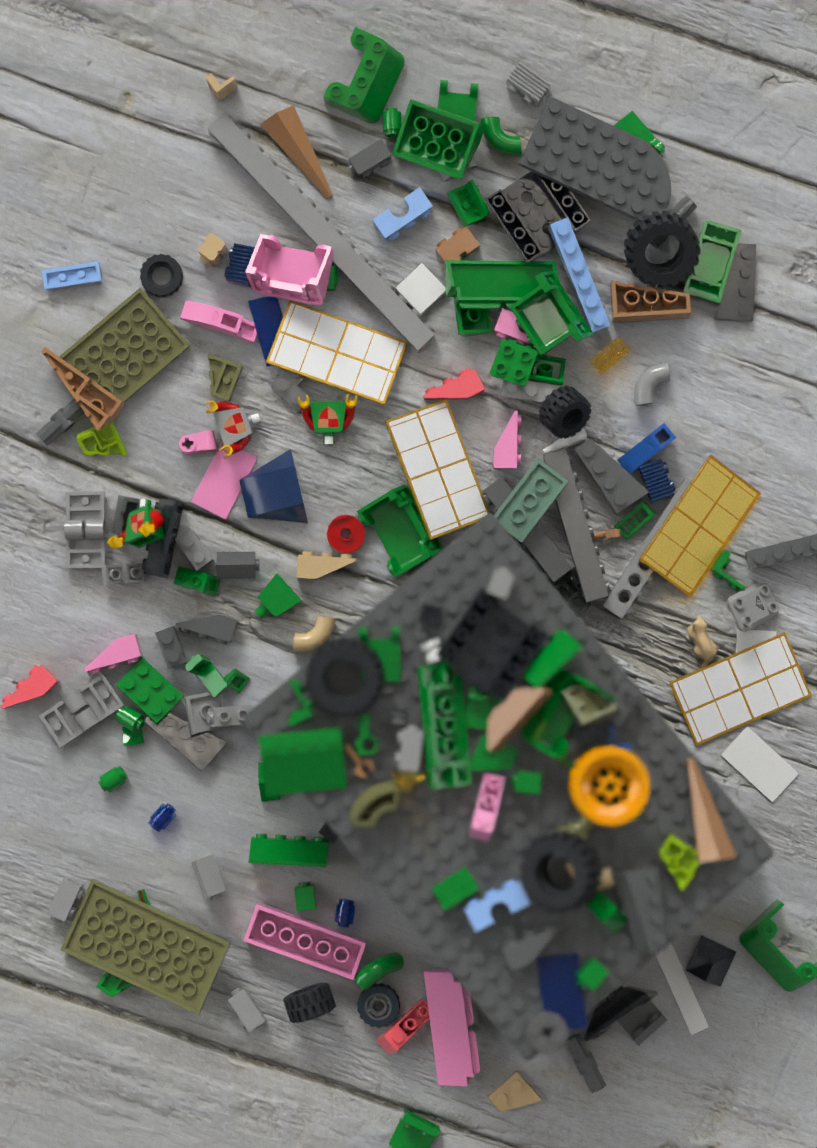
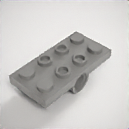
(85, 529)
(81, 710)

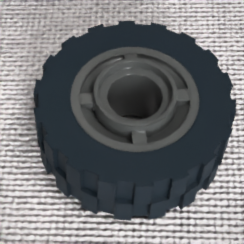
(378, 1017)

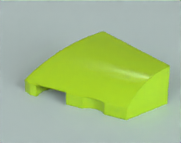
(101, 442)
(680, 859)

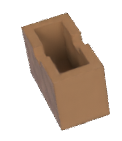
(461, 243)

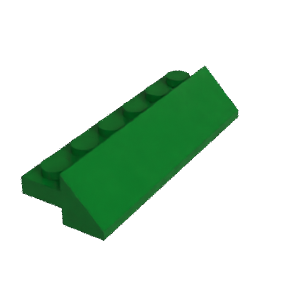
(444, 727)

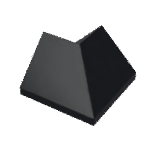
(710, 961)

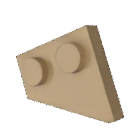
(513, 1093)

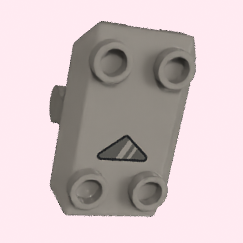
(752, 606)

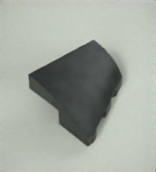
(571, 592)

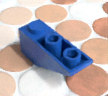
(646, 448)

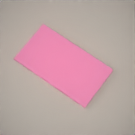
(221, 481)

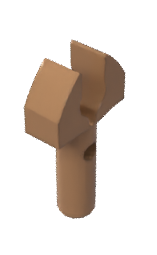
(607, 534)
(358, 760)

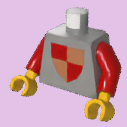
(233, 425)

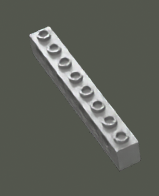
(612, 602)

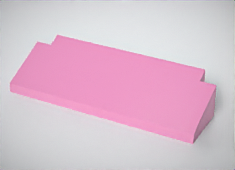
(450, 1021)

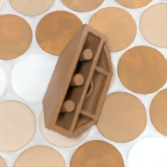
(512, 714)

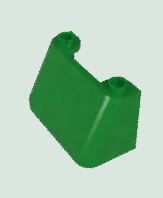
(400, 529)

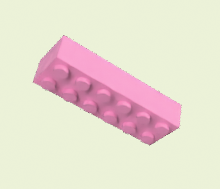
(305, 940)

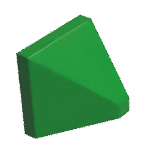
(236, 680)
(132, 738)

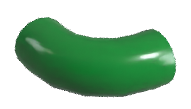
(498, 139)
(378, 969)

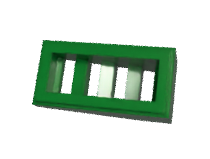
(651, 513)

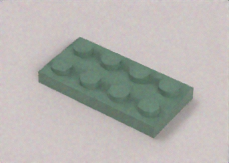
(530, 500)

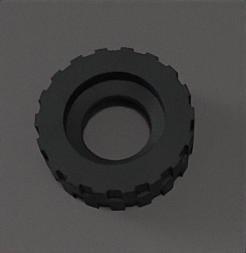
(158, 261)

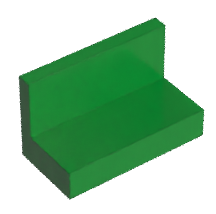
(455, 888)

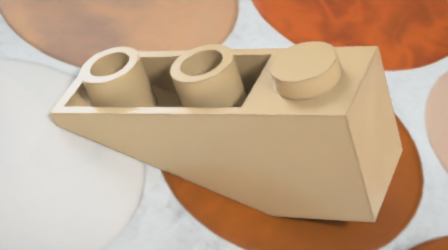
(318, 566)

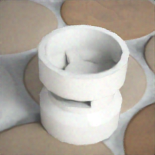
(431, 649)

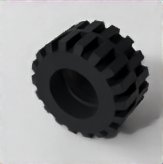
(565, 412)
(309, 1003)

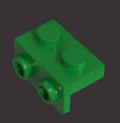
(468, 203)

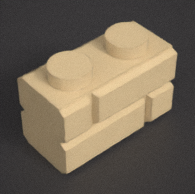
(212, 250)

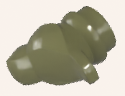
(581, 826)

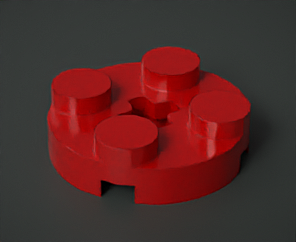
(336, 528)

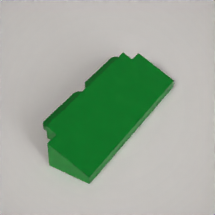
(492, 282)

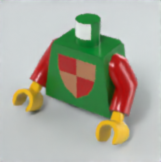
(328, 417)
(142, 528)

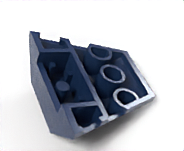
(274, 491)

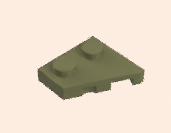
(223, 377)
(587, 705)

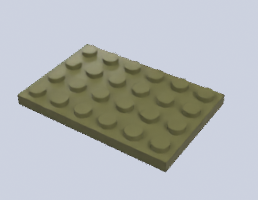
(127, 347)

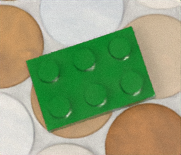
(150, 690)

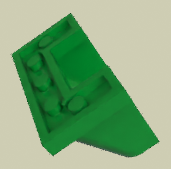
(549, 315)

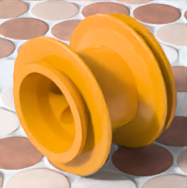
(630, 802)

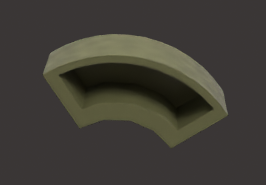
(374, 803)

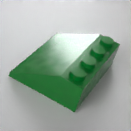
(438, 139)
(303, 761)

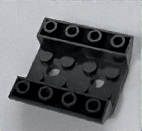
(525, 220)
(503, 657)

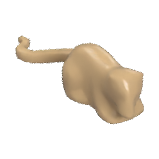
(702, 645)

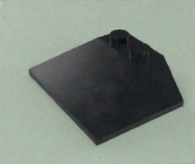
(615, 1008)

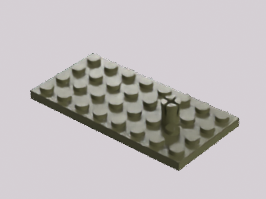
(145, 946)

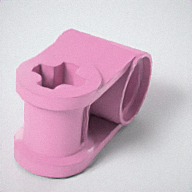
(202, 442)

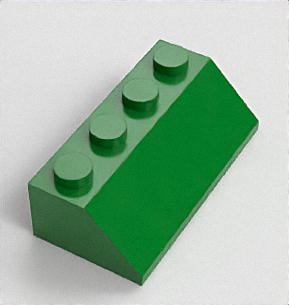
(289, 851)

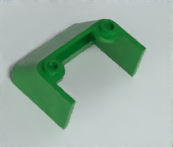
(553, 718)
(757, 942)

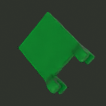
(457, 103)
(634, 126)
(388, 652)

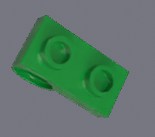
(363, 725)

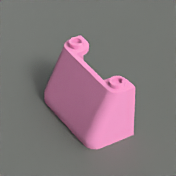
(290, 271)

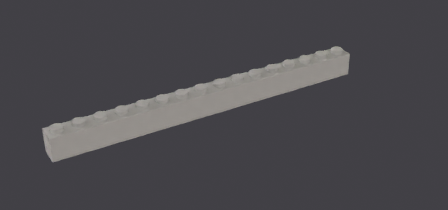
(320, 232)

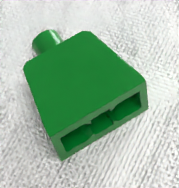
(276, 598)

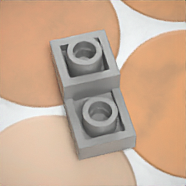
(122, 574)

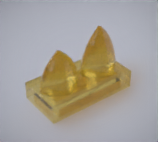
(610, 355)
(406, 780)

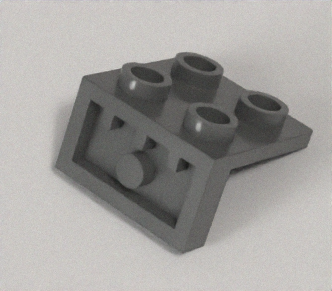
(642, 1022)

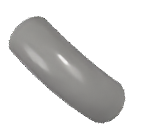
(648, 381)

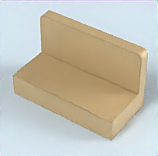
(222, 90)

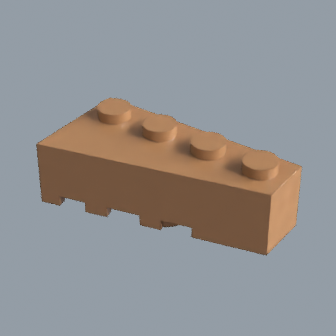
(641, 303)

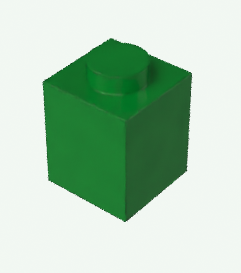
(527, 781)
(305, 896)
(591, 974)

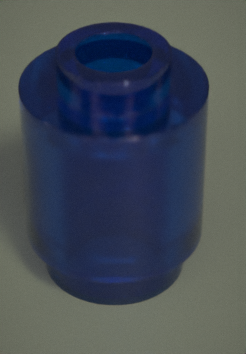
(162, 817)
(345, 913)

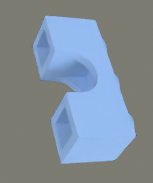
(390, 226)
(479, 910)

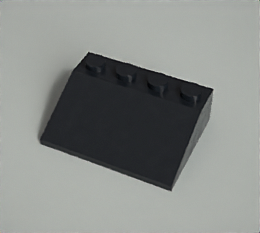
(161, 552)

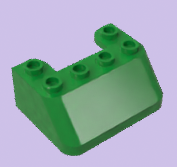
(372, 80)

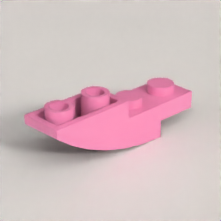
(219, 320)

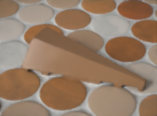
(290, 135)
(95, 401)
(710, 834)

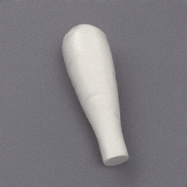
(565, 443)

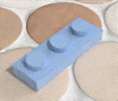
(72, 276)

